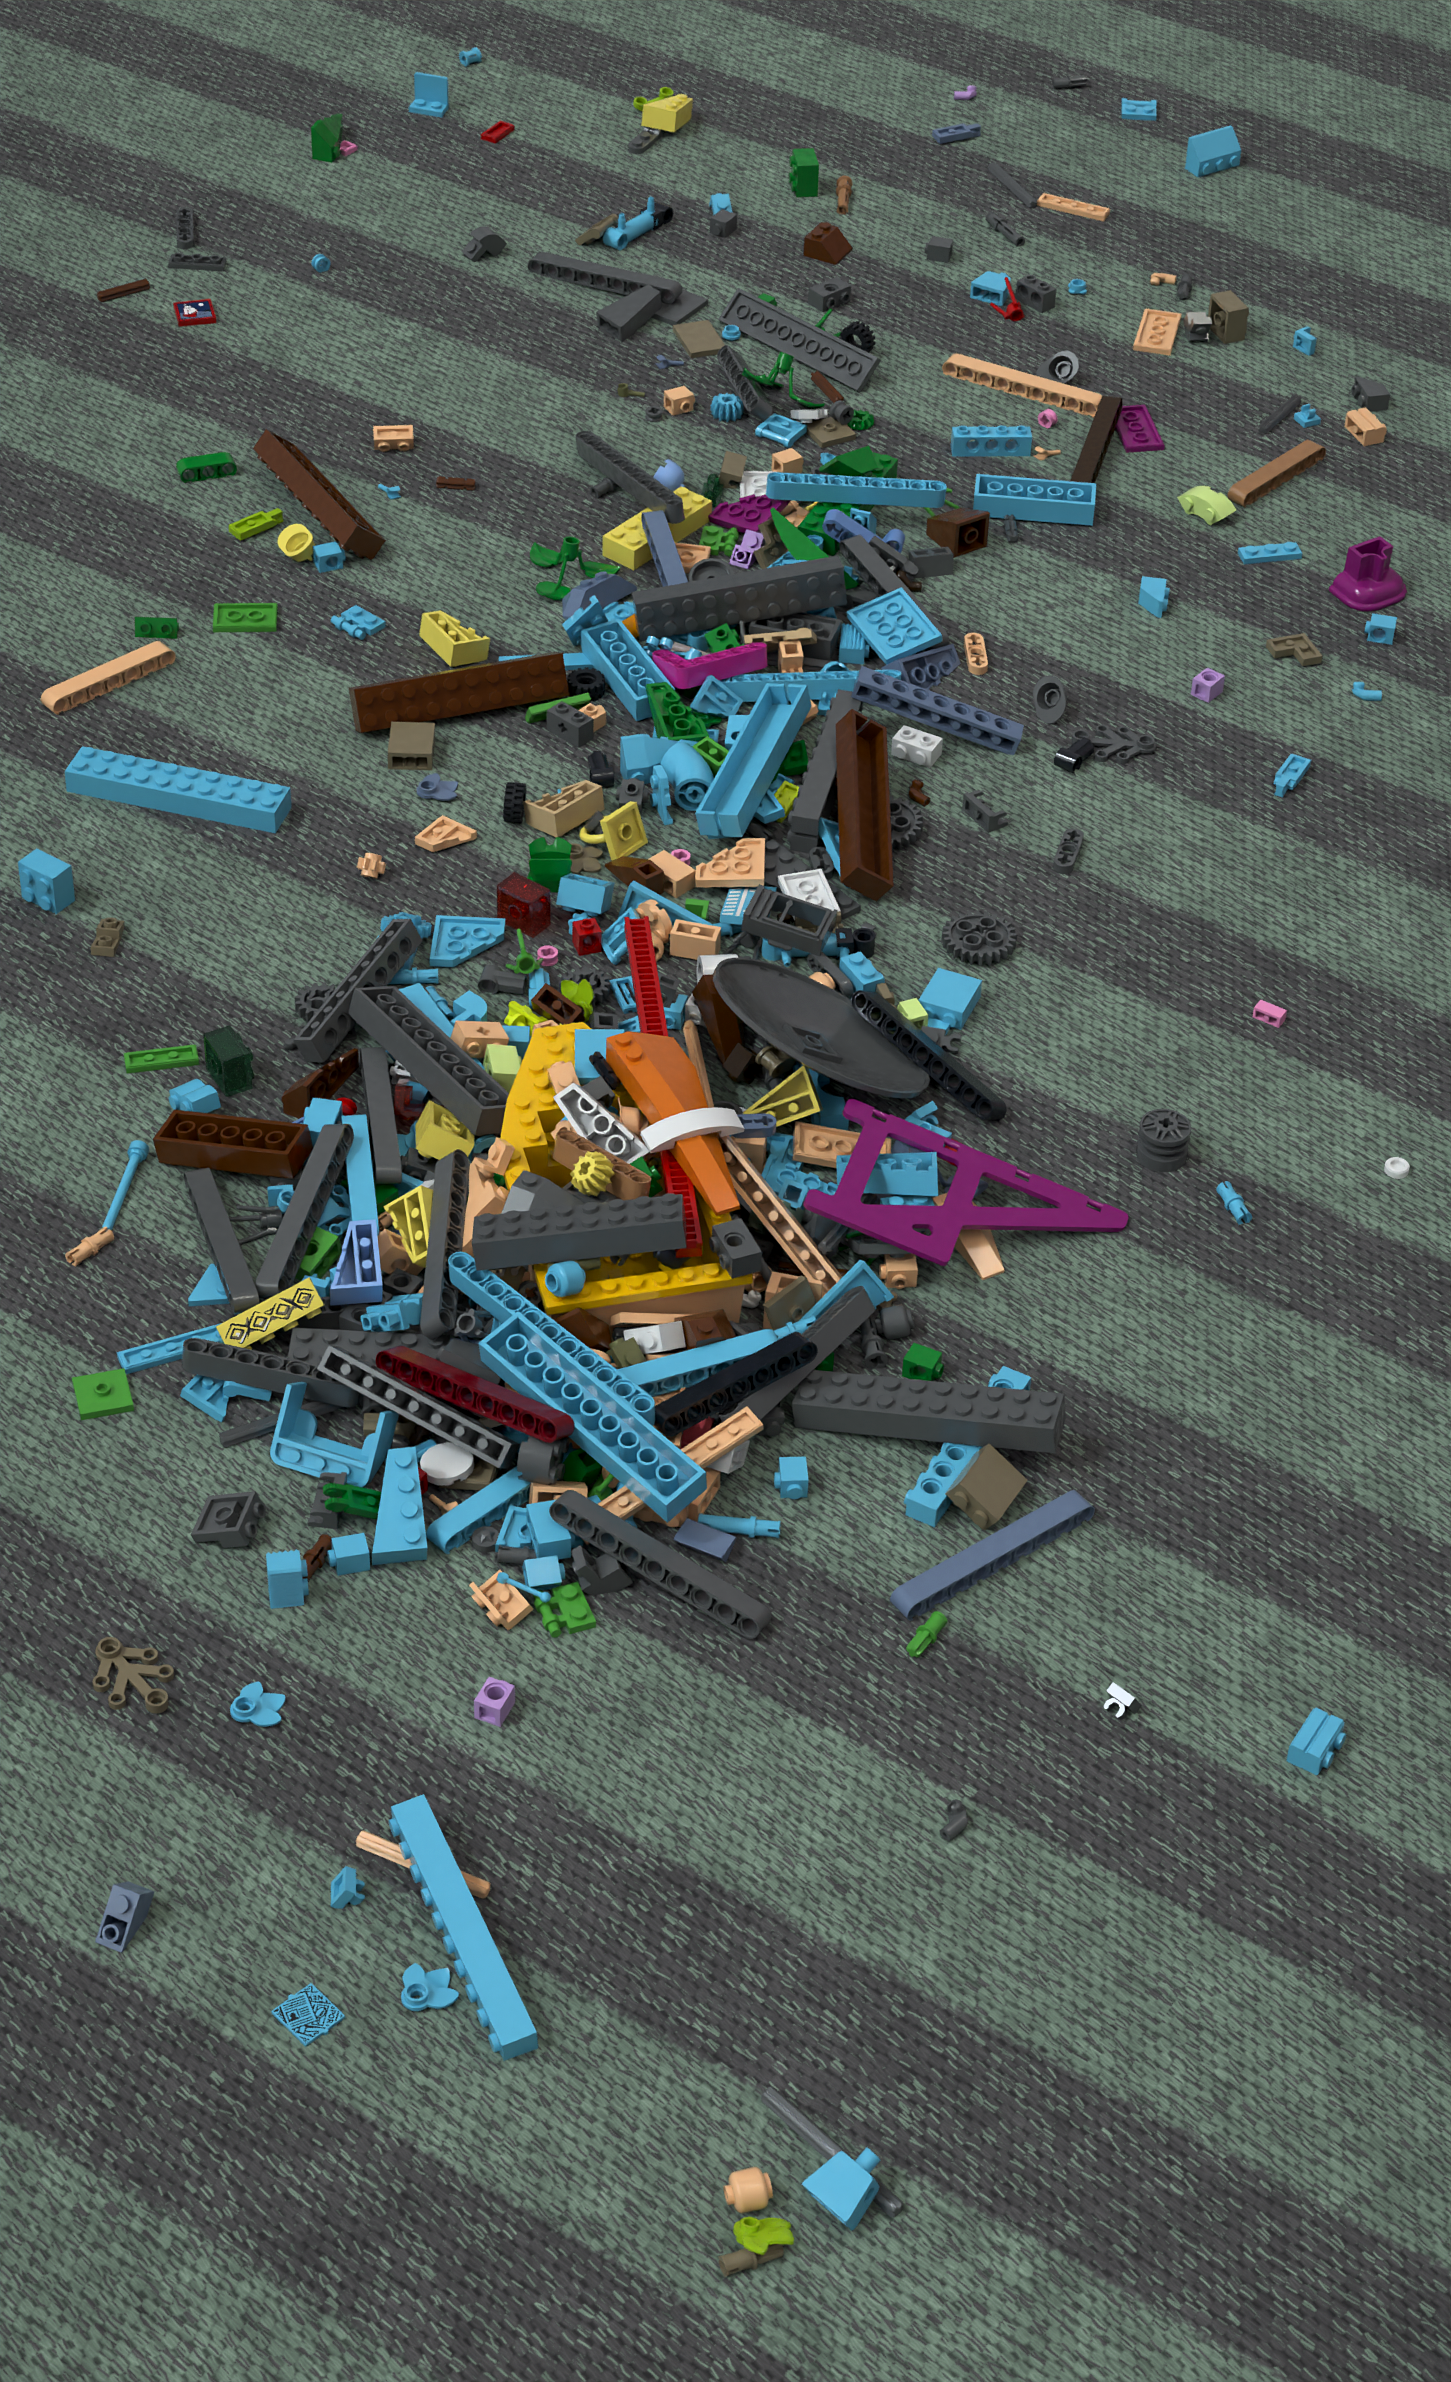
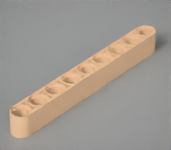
(1022, 384)

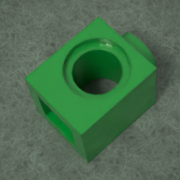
(922, 1363)

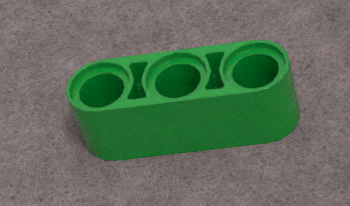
(197, 465)

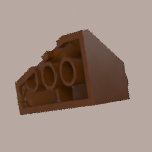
(721, 1022)

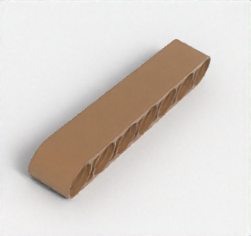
(1276, 472)

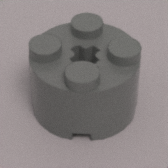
(542, 1461)

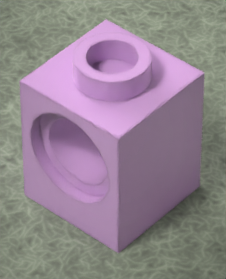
(1207, 685)
(494, 1701)

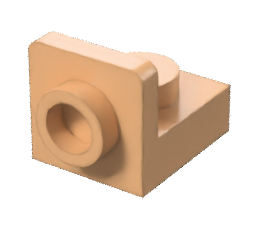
(498, 1158)

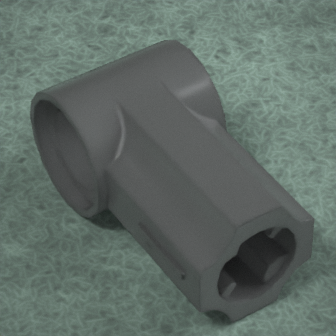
(495, 980)

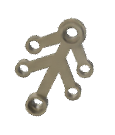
(131, 1673)

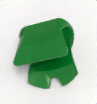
(549, 862)

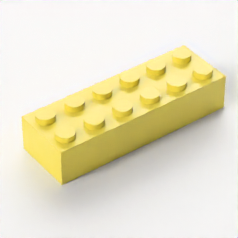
(628, 541)

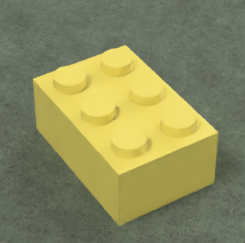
(441, 1133)

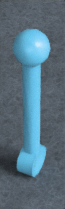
(504, 1578)

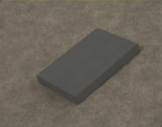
(681, 309)

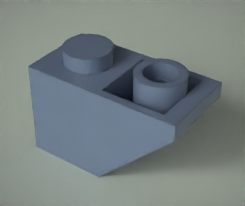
(123, 1915)

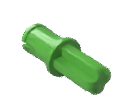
(926, 1634)

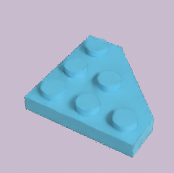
(463, 937)

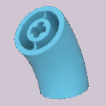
(687, 774)

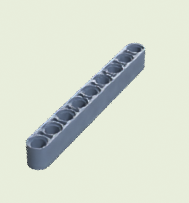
(990, 1554)

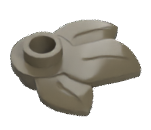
(585, 859)

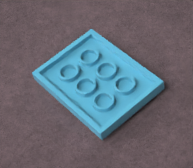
(894, 626)

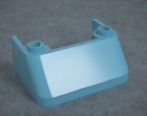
(301, 1450)

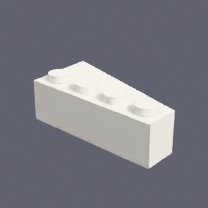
(599, 1125)

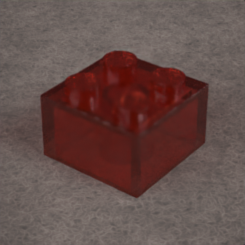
(524, 904)

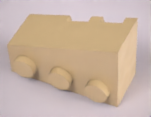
(566, 809)

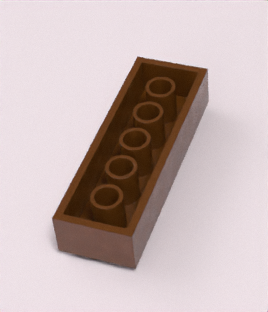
(233, 1143)

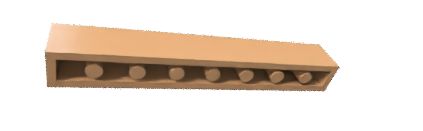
(777, 1217)

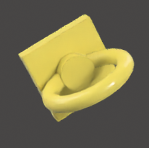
(621, 831)

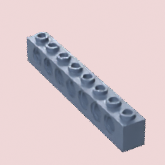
(937, 711)

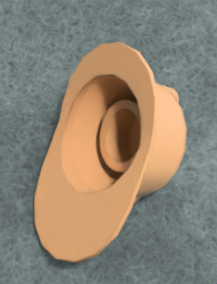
(633, 1119)

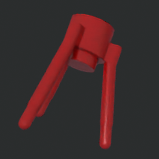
(1014, 309)

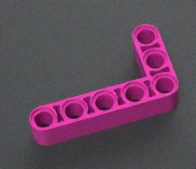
(721, 665)

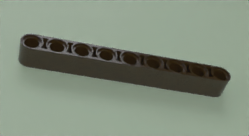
(1098, 440)

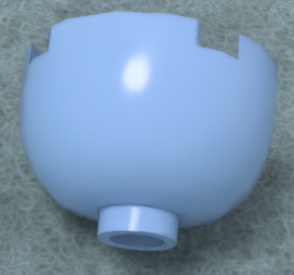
(670, 475)

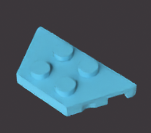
(583, 619)

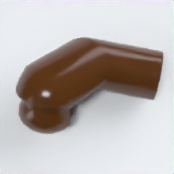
(915, 793)

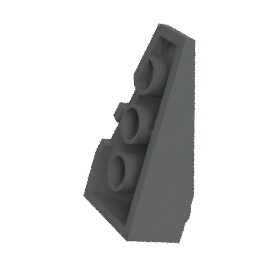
(534, 1192)

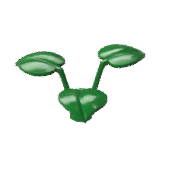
(781, 366)
(569, 551)

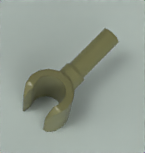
(624, 392)

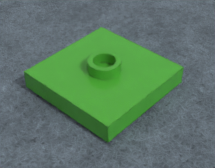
(102, 1394)

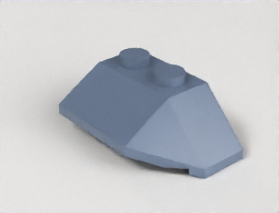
(604, 586)

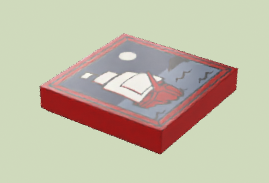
(194, 312)

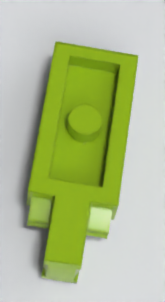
(255, 523)

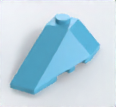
(641, 753)

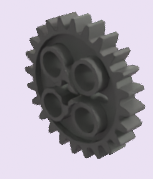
(905, 823)
(979, 937)

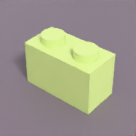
(502, 1064)

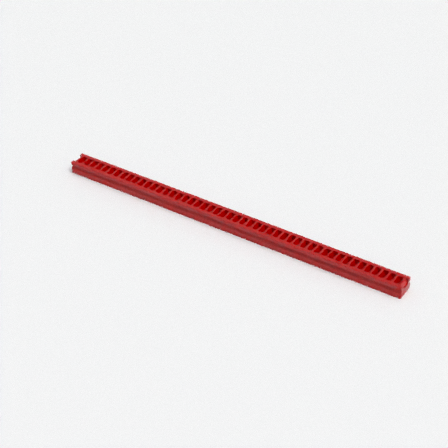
(653, 1021)

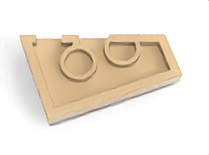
(772, 640)

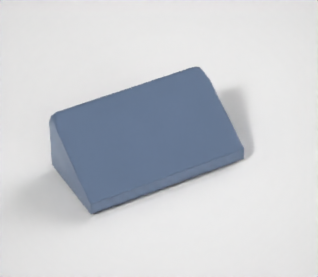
(705, 1539)

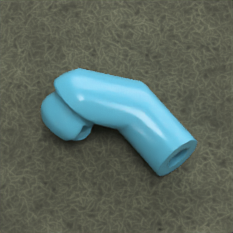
(1368, 695)

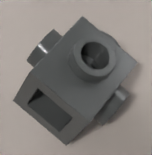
(633, 791)
(416, 1165)

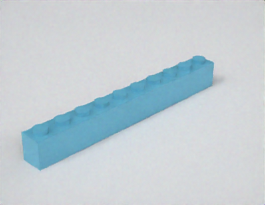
(463, 1929)

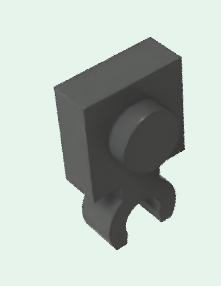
(943, 1041)

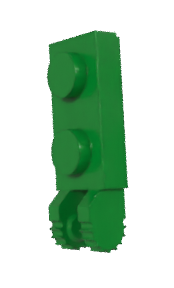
(354, 1500)

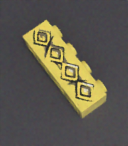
(271, 1315)

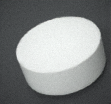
(1396, 1167)

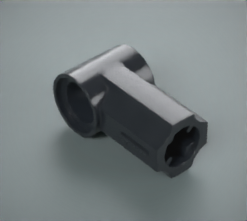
(1072, 758)
(599, 770)

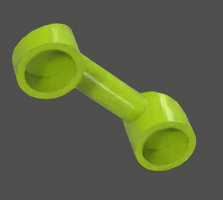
(665, 92)

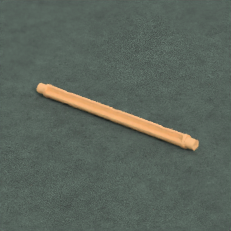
(696, 1057)

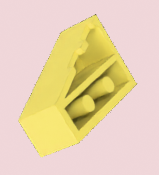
(668, 113)
(452, 641)
(790, 1099)
(412, 1219)

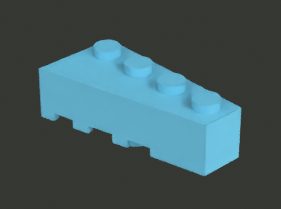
(899, 1174)

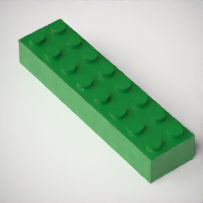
(814, 520)

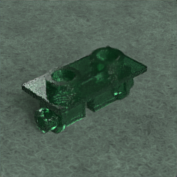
(712, 489)

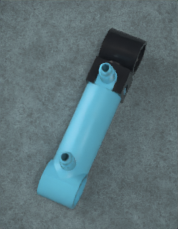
(650, 218)
(839, 944)

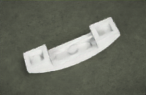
(688, 1124)

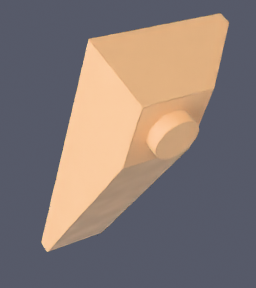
(977, 1248)

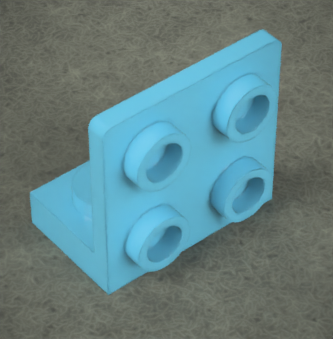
(430, 95)

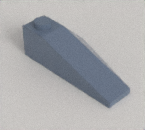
(926, 667)

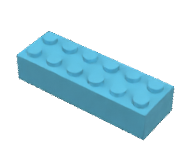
(1035, 499)
(623, 663)

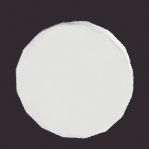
(447, 1463)

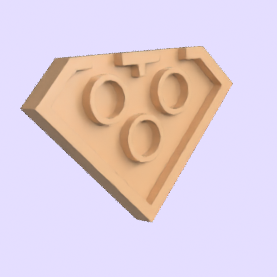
(735, 867)

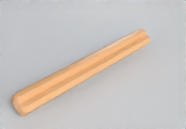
(393, 1853)

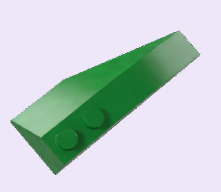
(801, 546)

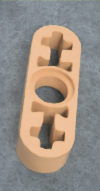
(980, 649)

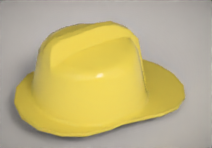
(296, 542)

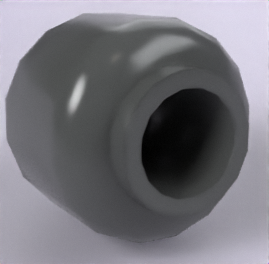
(895, 1322)

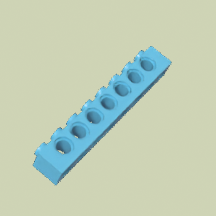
(928, 1498)

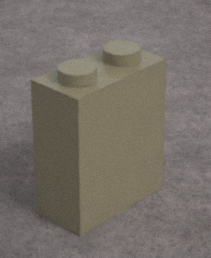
(411, 746)
(986, 1487)

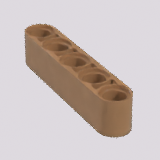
(626, 1182)

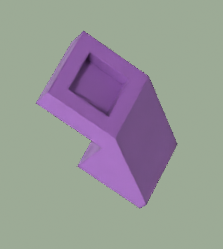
(743, 555)

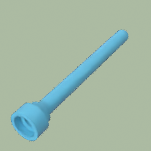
(137, 1153)

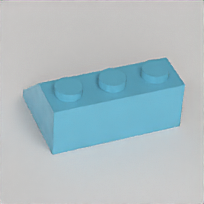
(1213, 151)

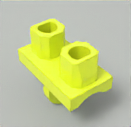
(522, 1016)

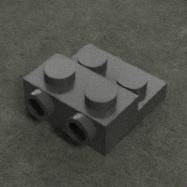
(229, 1519)

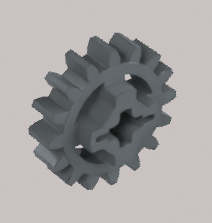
(594, 978)
(311, 999)

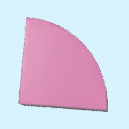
(347, 148)

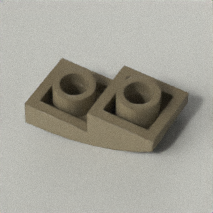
(107, 937)

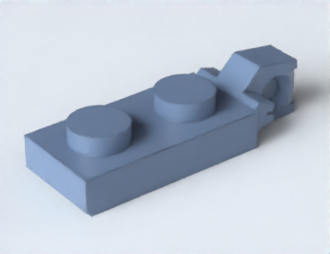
(956, 132)

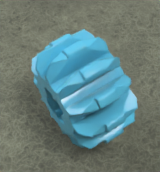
(727, 407)

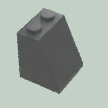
(467, 1358)

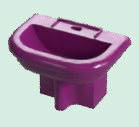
(1368, 579)

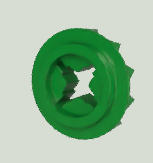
(861, 420)

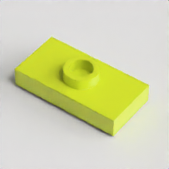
(785, 795)

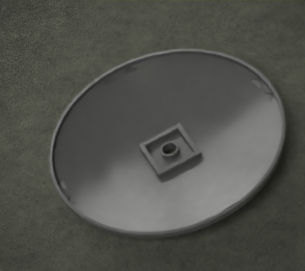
(816, 1027)

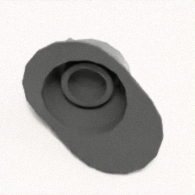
(1060, 367)
(1049, 693)

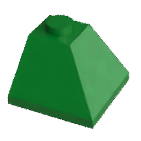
(854, 463)

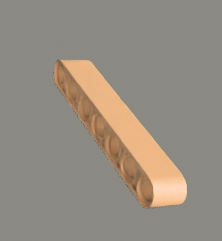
(107, 676)

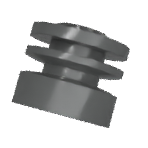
(1163, 1140)

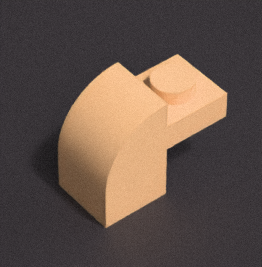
(790, 657)

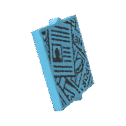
(308, 2014)

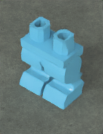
(394, 1314)

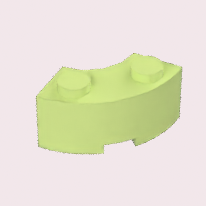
(1206, 504)

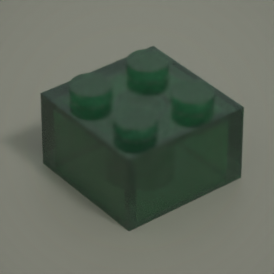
(228, 1061)

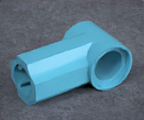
(536, 982)

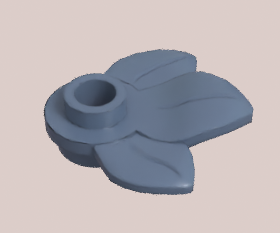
(435, 788)

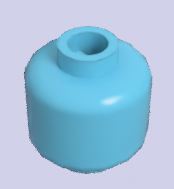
(565, 1278)

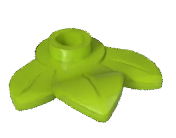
(579, 994)
(759, 2234)

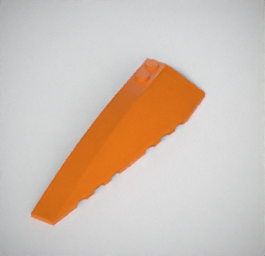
(664, 1085)

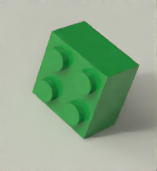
(804, 172)

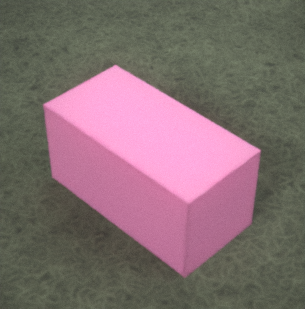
(1269, 1013)

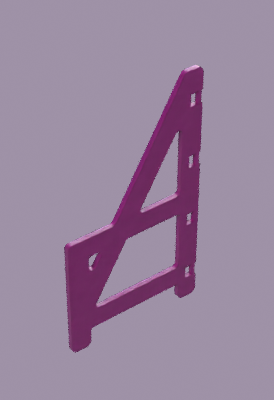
(896, 1222)

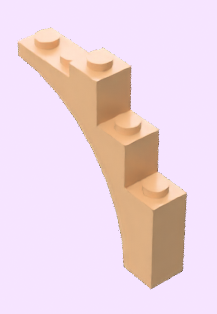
(482, 1199)

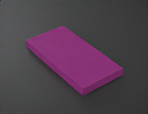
(1138, 430)

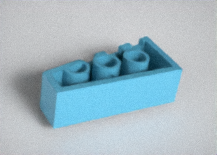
(400, 1520)

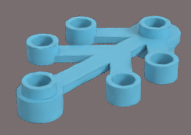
(666, 644)
(331, 1210)

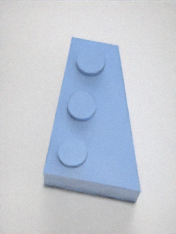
(359, 1268)

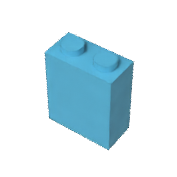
(951, 997)

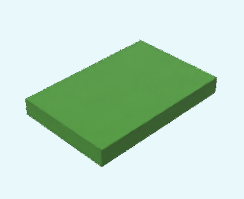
(245, 617)

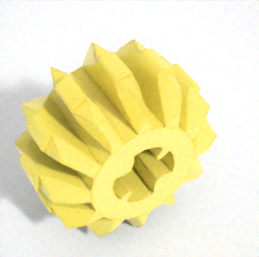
(592, 1173)

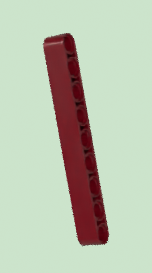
(476, 1394)

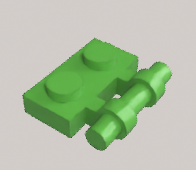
(713, 537)
(573, 1609)

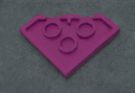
(746, 513)

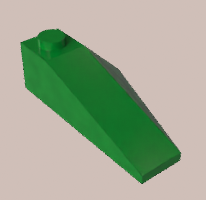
(326, 138)
(671, 716)

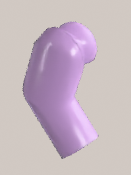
(965, 95)

